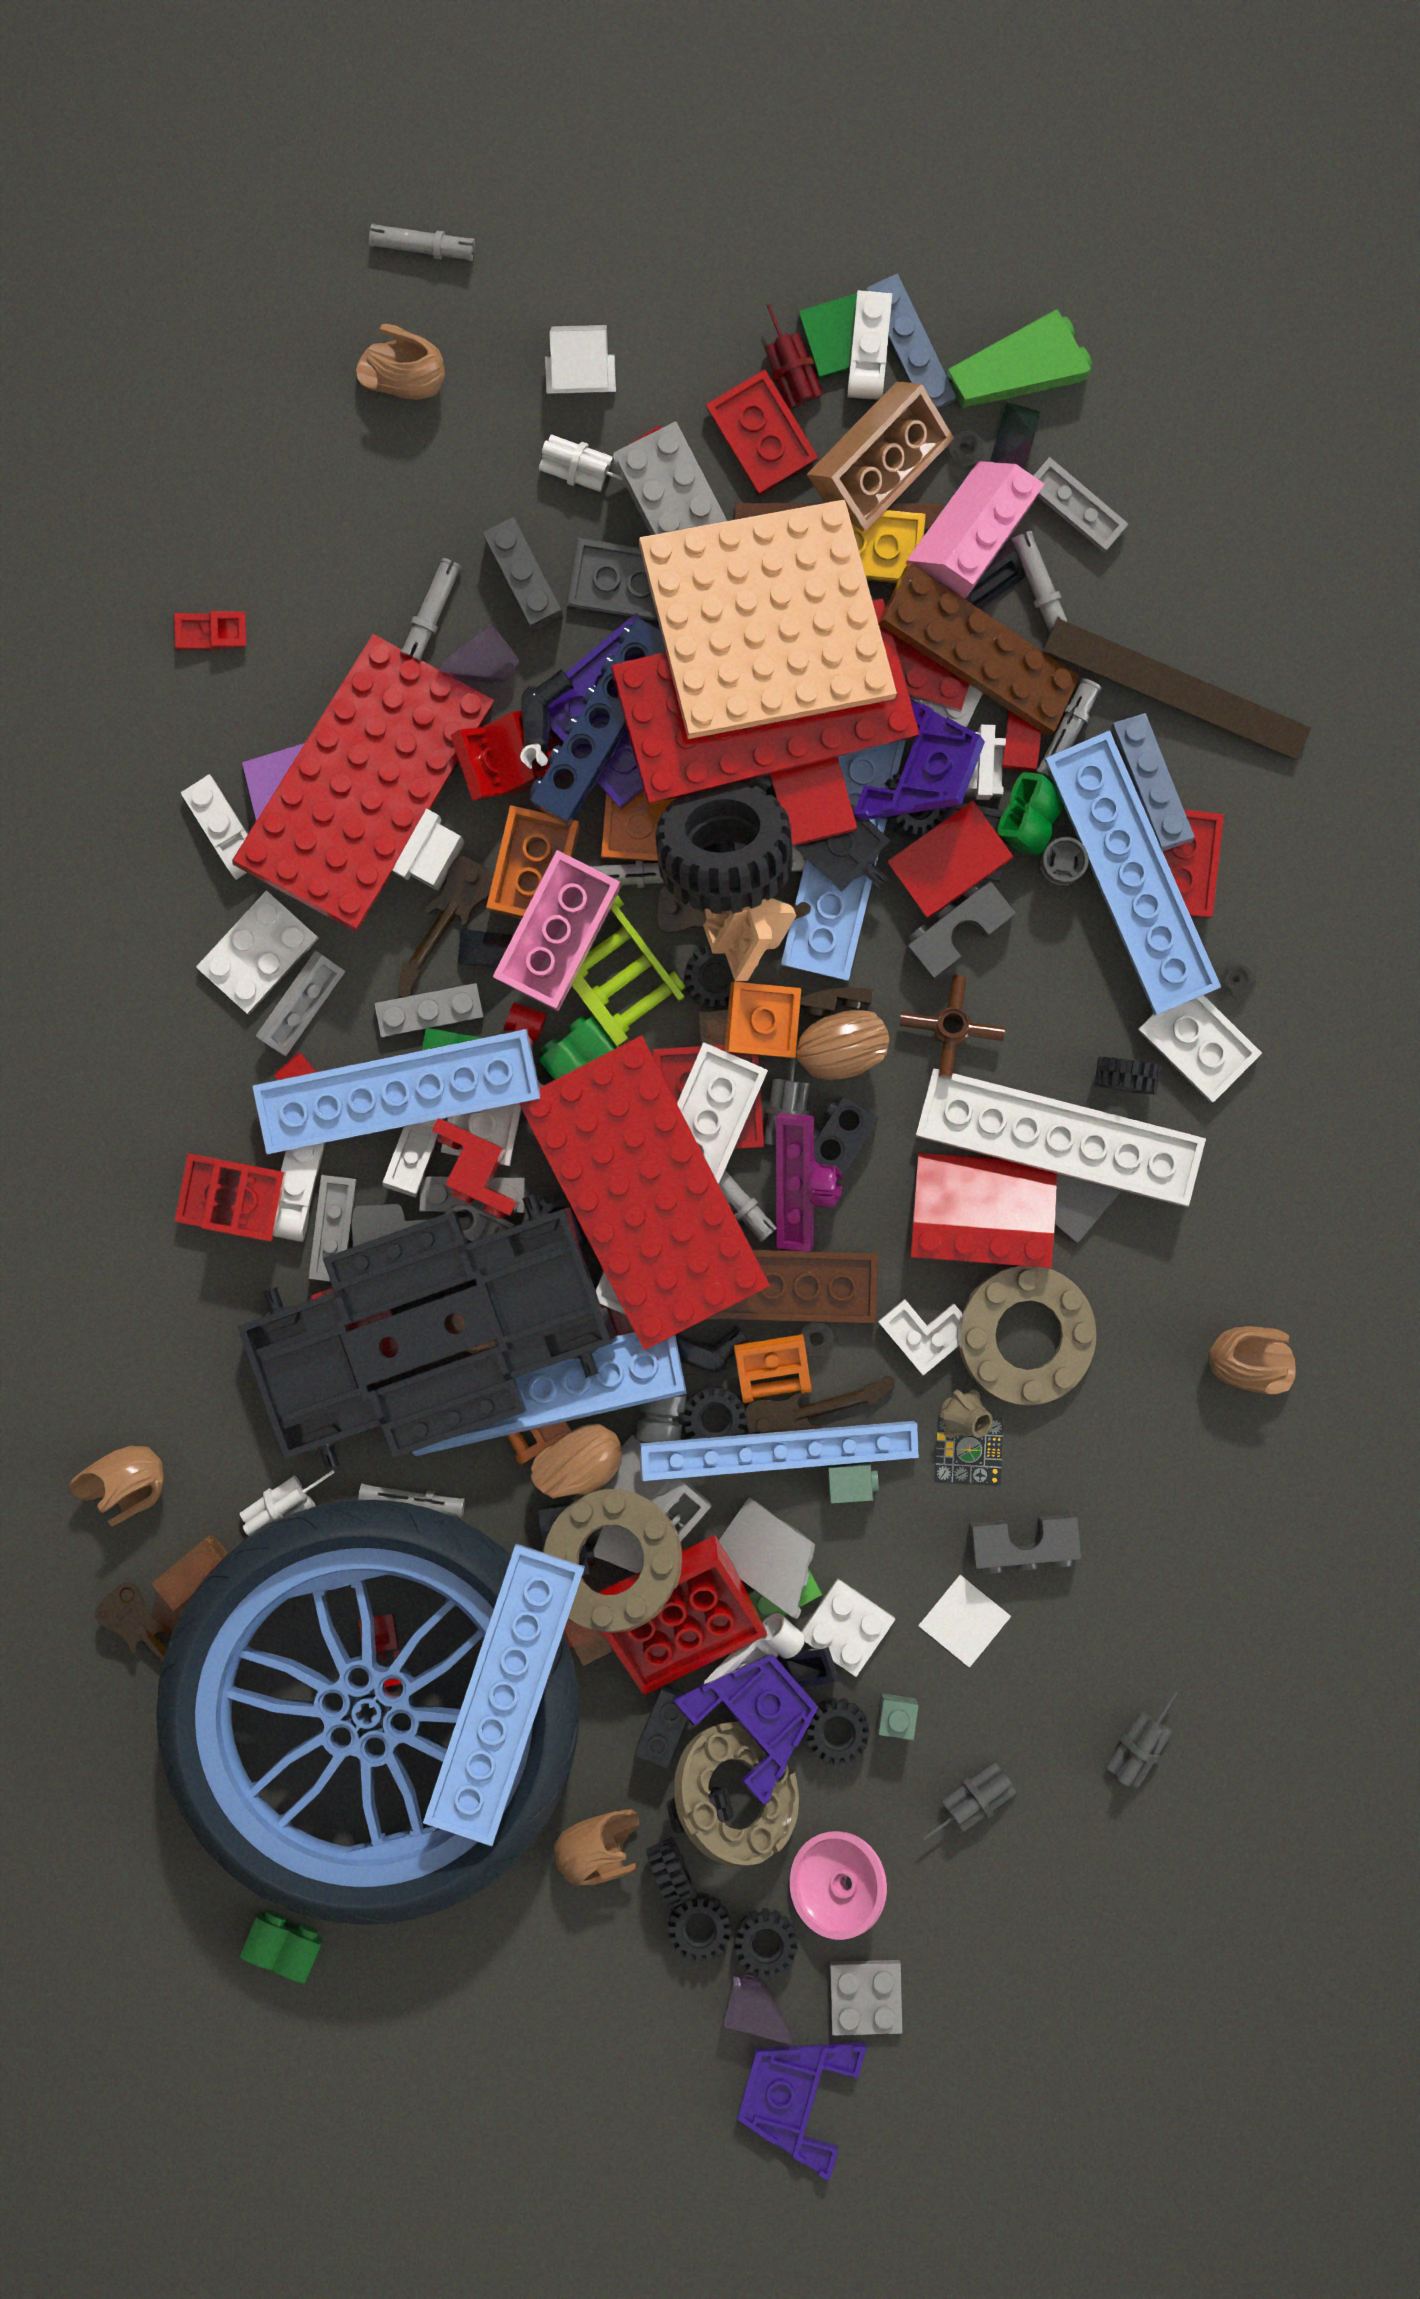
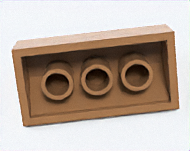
(882, 453)

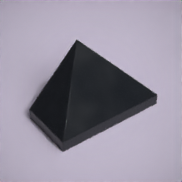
(1015, 435)
(999, 576)
(482, 948)
(811, 1667)

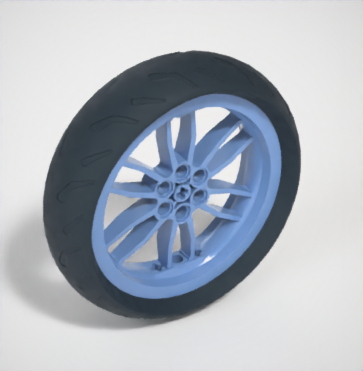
(318, 1552)

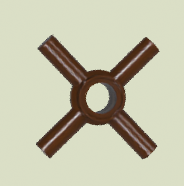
(950, 1040)

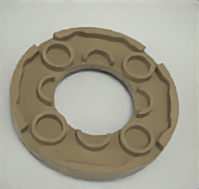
(979, 1326)
(660, 1551)
(699, 1817)

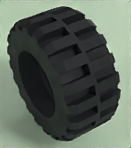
(728, 878)

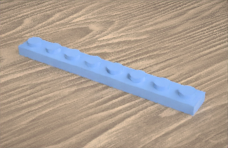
(778, 1450)

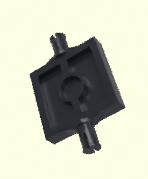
(848, 854)

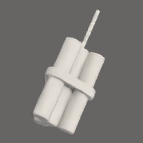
(576, 463)
(278, 1504)

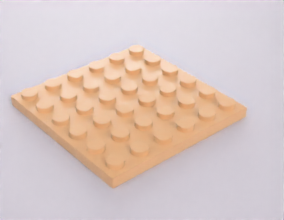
(766, 618)

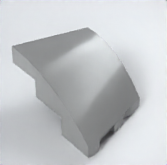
(769, 1555)

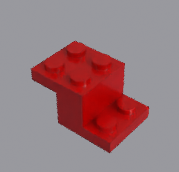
(493, 759)
(475, 1169)
(230, 1197)

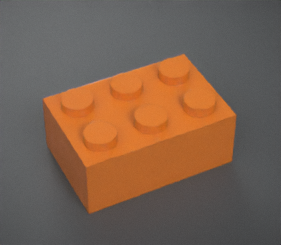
(524, 856)

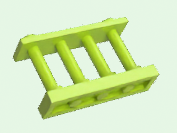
(597, 997)

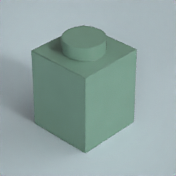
(852, 1482)
(897, 1716)

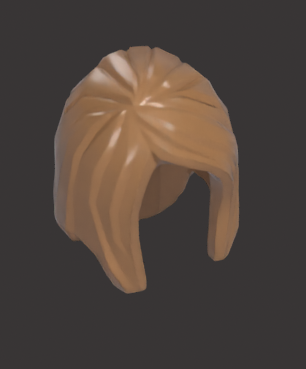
(402, 367)
(843, 1045)
(1253, 1359)
(577, 1462)
(124, 1477)
(593, 1848)

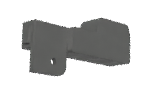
(380, 1220)

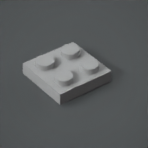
(866, 1997)

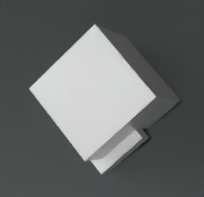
(579, 360)
(987, 776)
(429, 852)

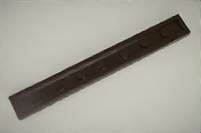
(1176, 689)

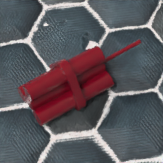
(792, 368)

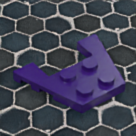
(934, 772)
(766, 1706)
(782, 2095)

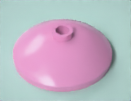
(821, 1888)

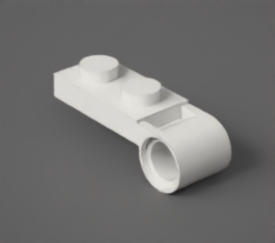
(869, 345)
(217, 820)
(411, 1158)
(301, 1175)
(781, 1640)

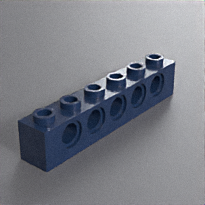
(566, 803)

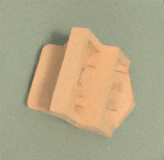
(748, 934)

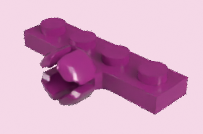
(800, 1182)

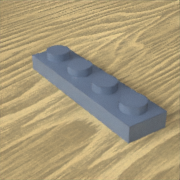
(913, 345)
(1152, 781)

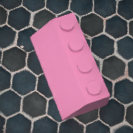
(975, 525)
(557, 930)

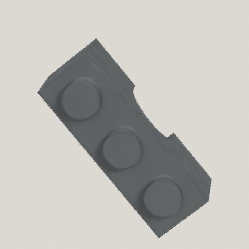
(523, 574)
(982, 908)
(1056, 1543)

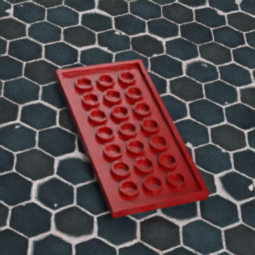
(682, 766)
(361, 783)
(644, 1193)

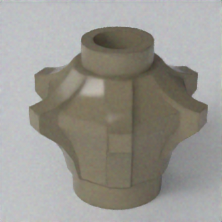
(965, 1415)

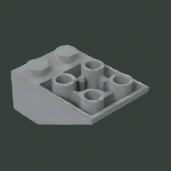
(674, 1496)

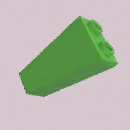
(1022, 363)

